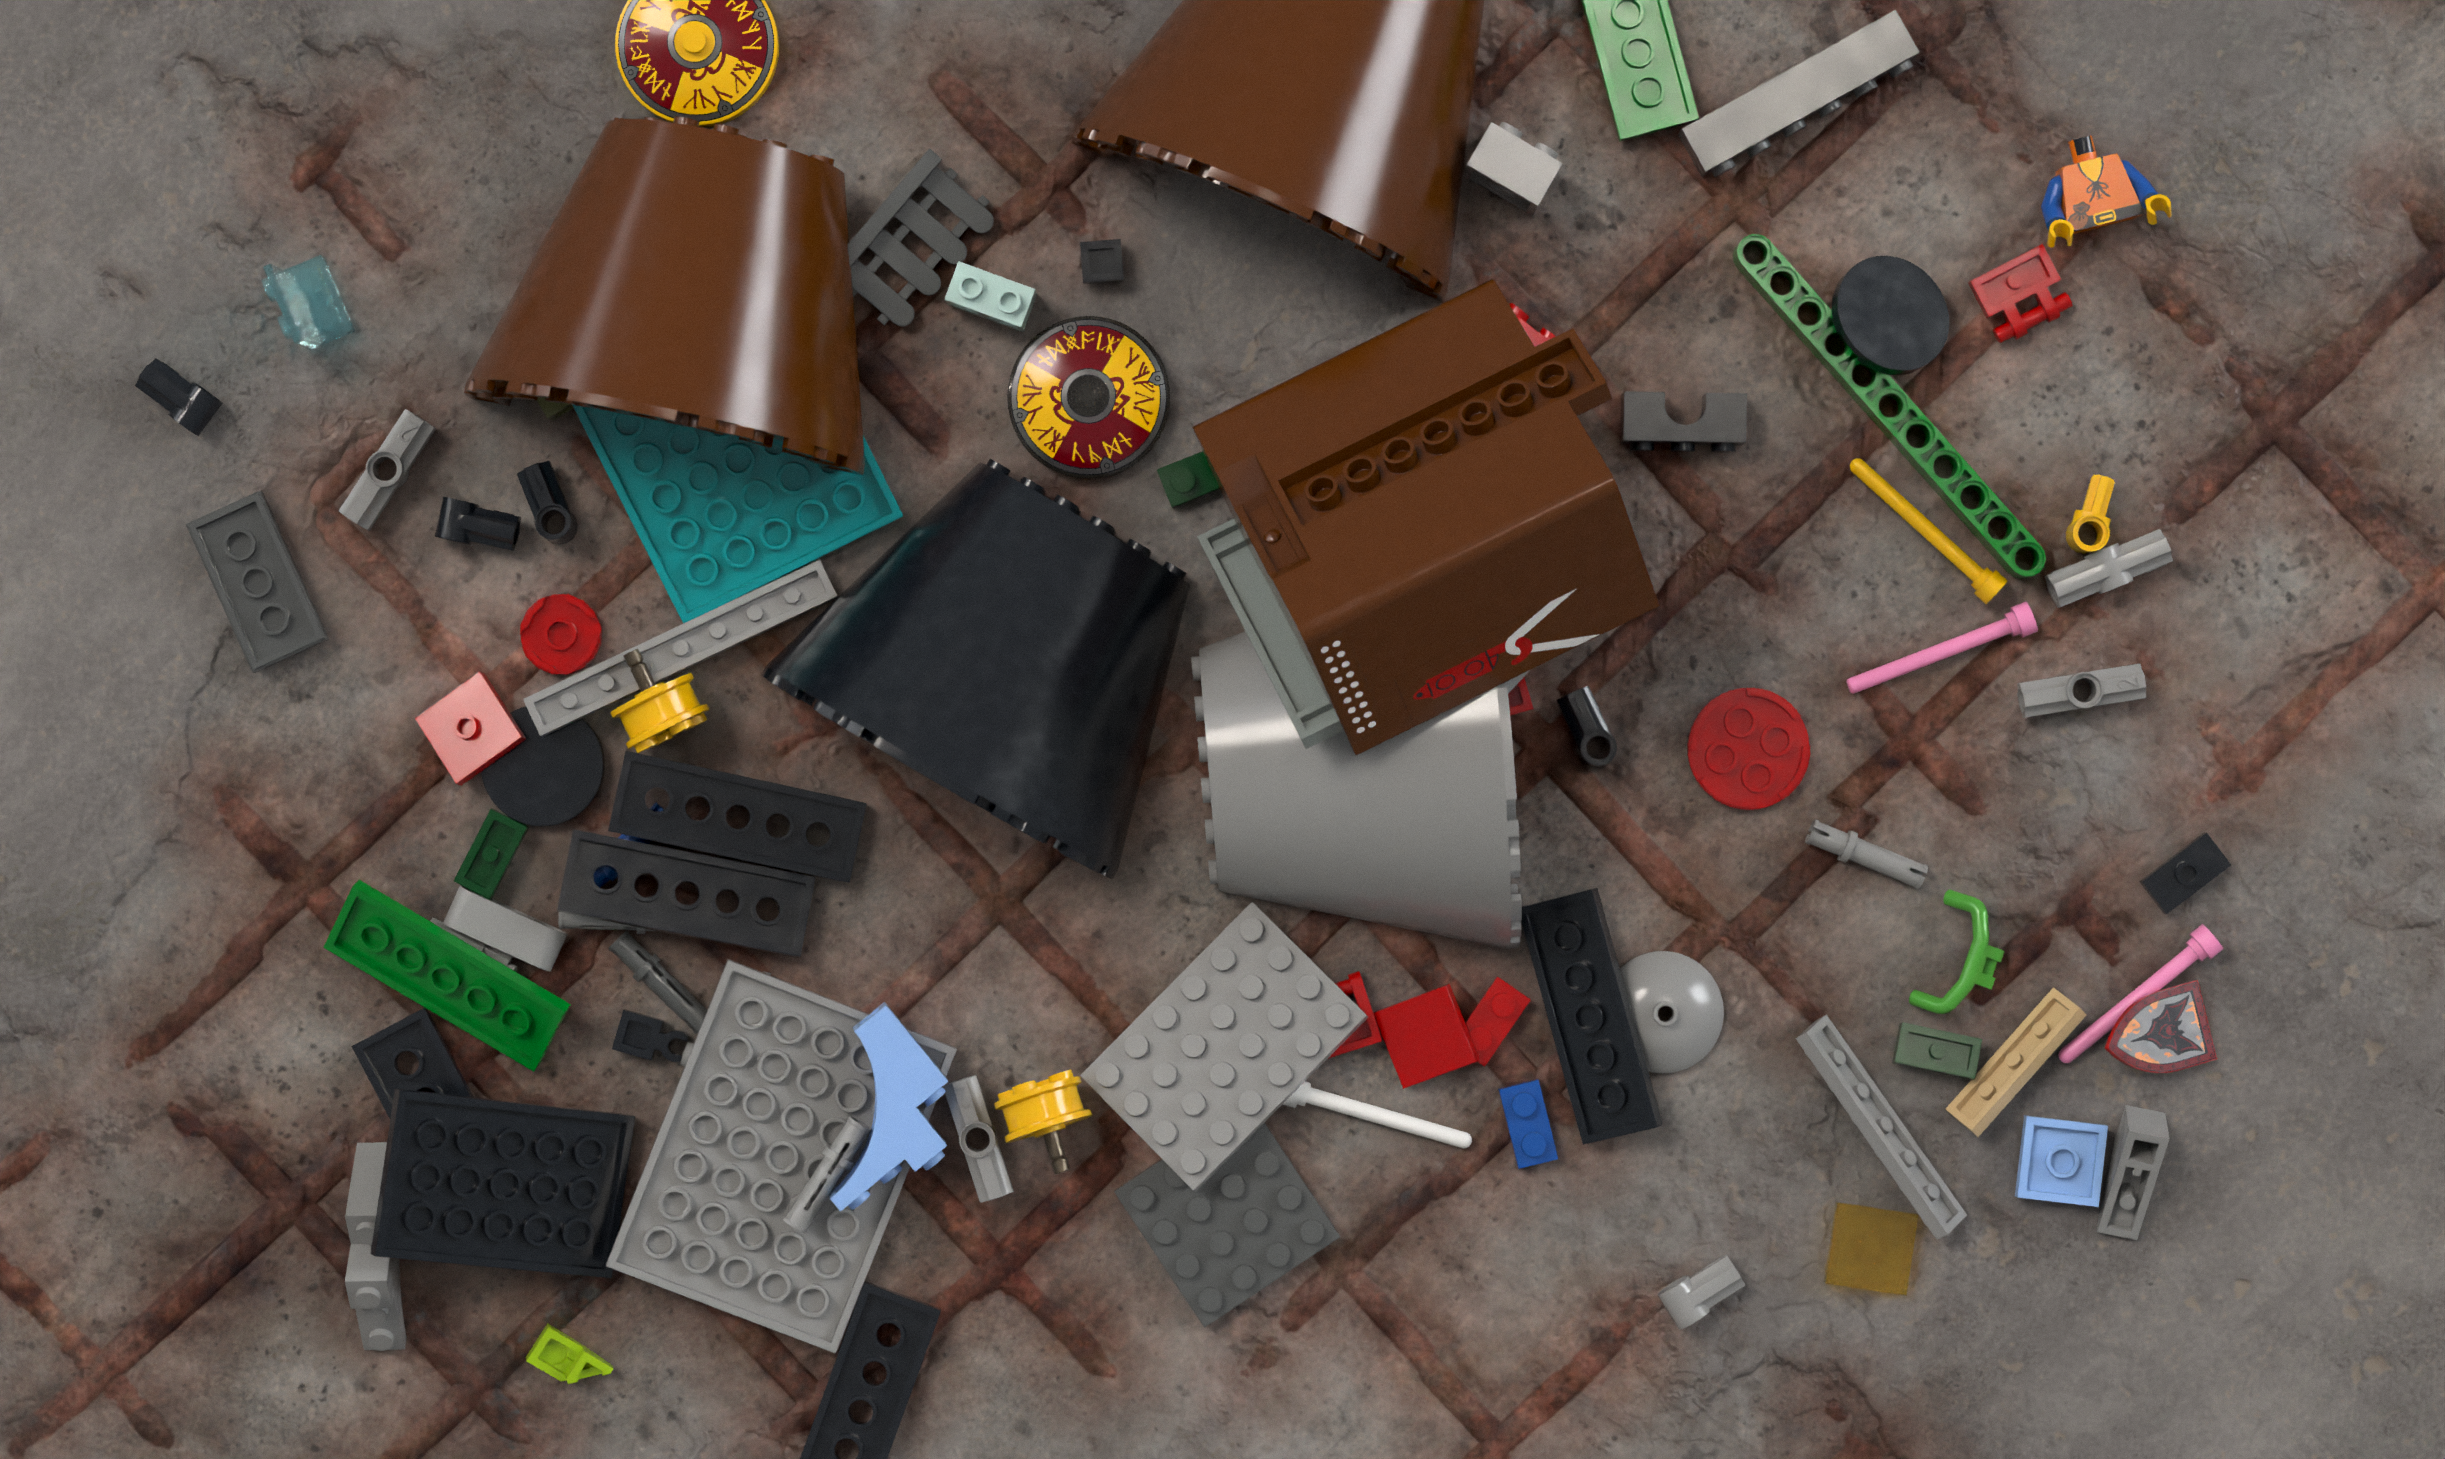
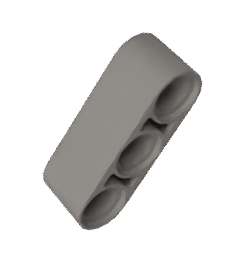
(505, 928)

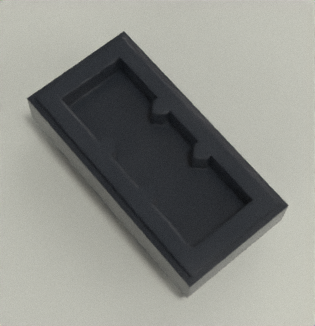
(2185, 873)

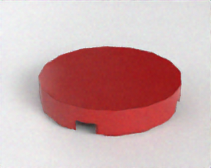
(560, 634)

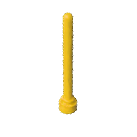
(1983, 580)

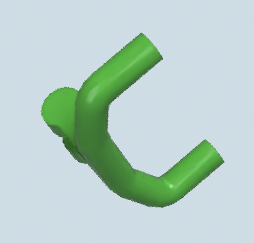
(1978, 964)

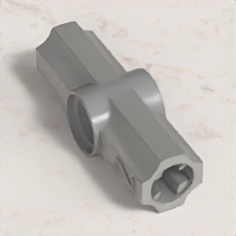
(371, 492)
(2108, 568)
(2106, 687)
(985, 1164)

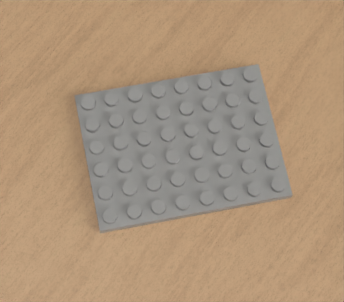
(737, 1147)

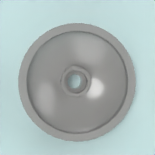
(1695, 1002)

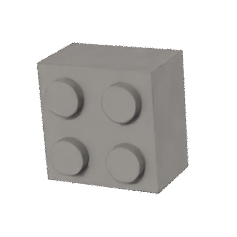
(1513, 167)

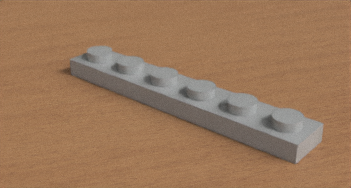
(1881, 1127)

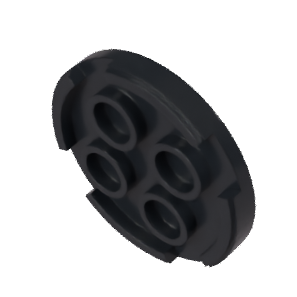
(1890, 315)
(547, 776)

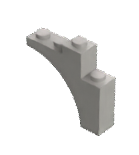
(371, 1280)

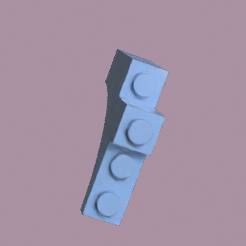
(899, 1130)

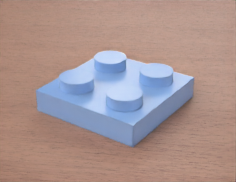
(2061, 1161)

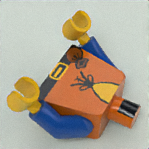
(2097, 194)

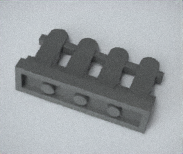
(915, 219)

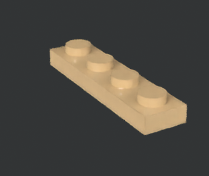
(2015, 1062)

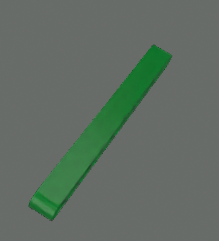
(1895, 427)

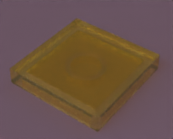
(1871, 1248)

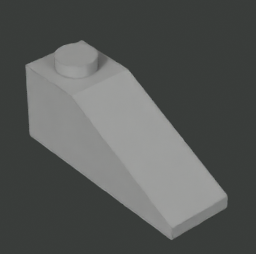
(2132, 1171)

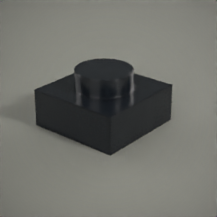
(1101, 261)

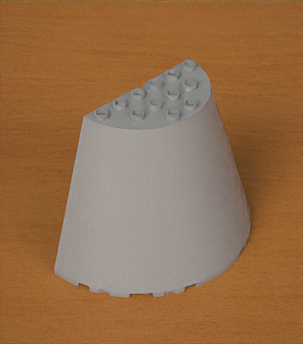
(1388, 837)

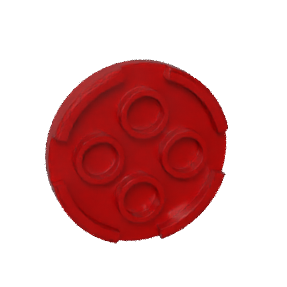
(1748, 748)

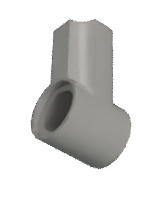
(1692, 1296)

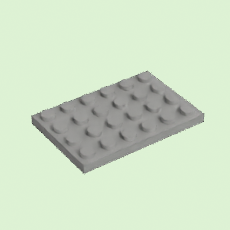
(1224, 1046)

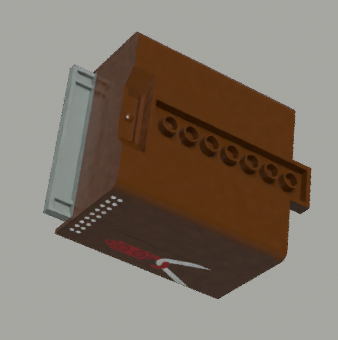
(1421, 520)

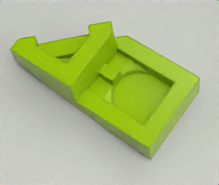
(565, 1357)

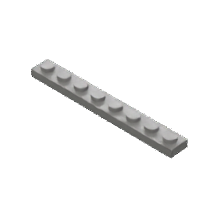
(682, 647)

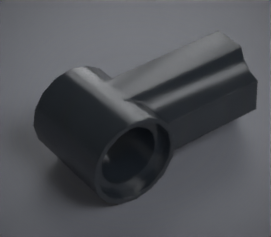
(186, 402)
(547, 500)
(468, 523)
(1586, 723)

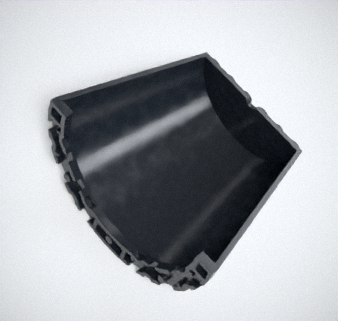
(1004, 660)

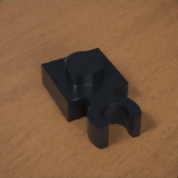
(642, 1036)

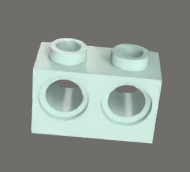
(990, 296)

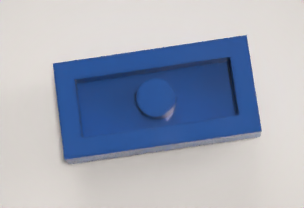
(1528, 1123)

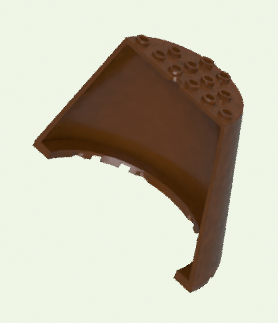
(1315, 111)
(693, 292)

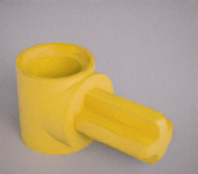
(2093, 513)

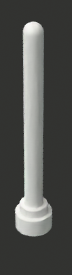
(1378, 1115)

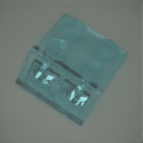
(308, 302)

